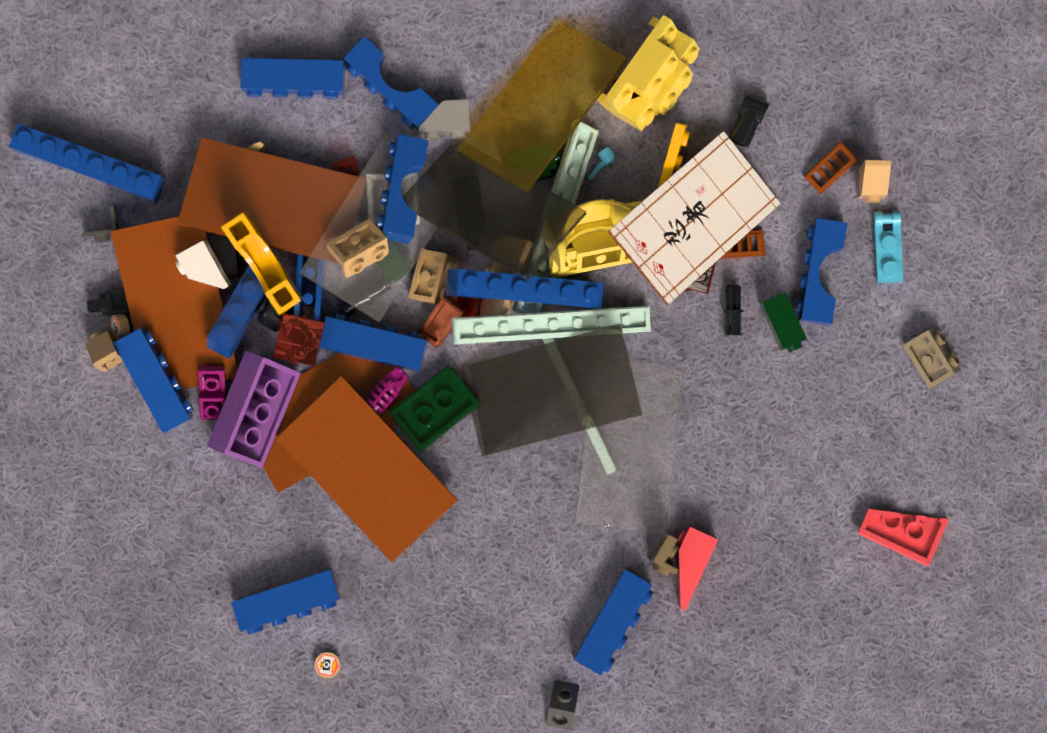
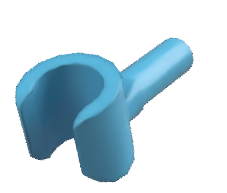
(607, 158)

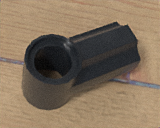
(750, 115)

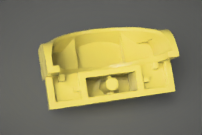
(655, 74)
(589, 243)

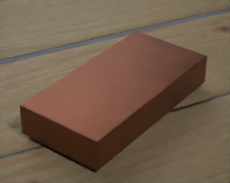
(439, 321)

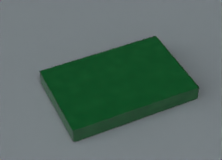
(435, 408)

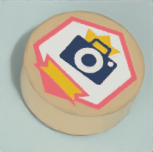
(119, 326)
(327, 665)

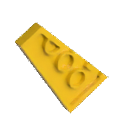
(673, 160)

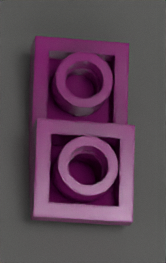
(212, 391)

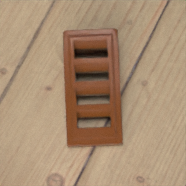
(844, 167)
(750, 253)

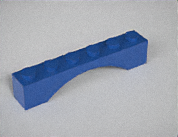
(87, 163)
(516, 288)

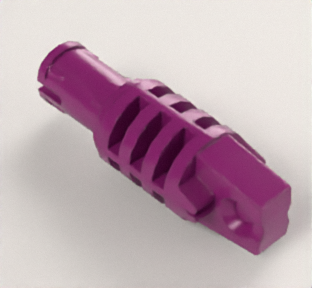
(387, 390)

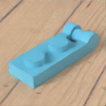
(888, 247)

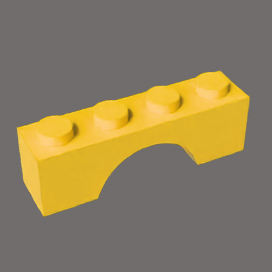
(264, 263)

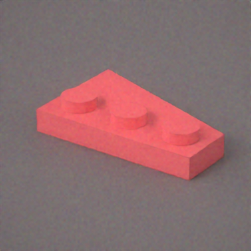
(905, 534)

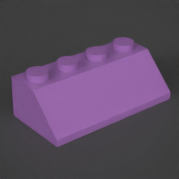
(253, 409)

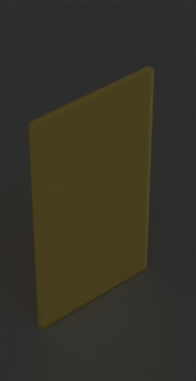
(542, 105)

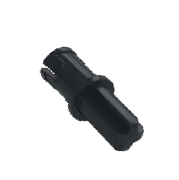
(733, 310)

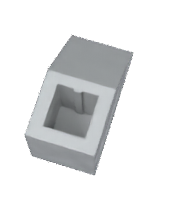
(449, 118)

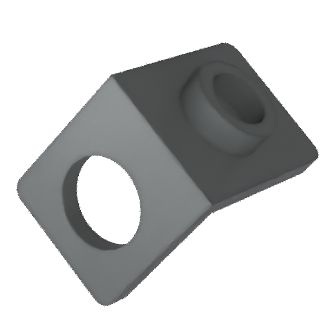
(104, 235)
(562, 703)

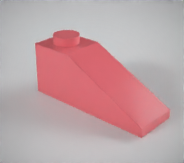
(692, 559)

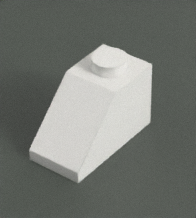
(202, 265)

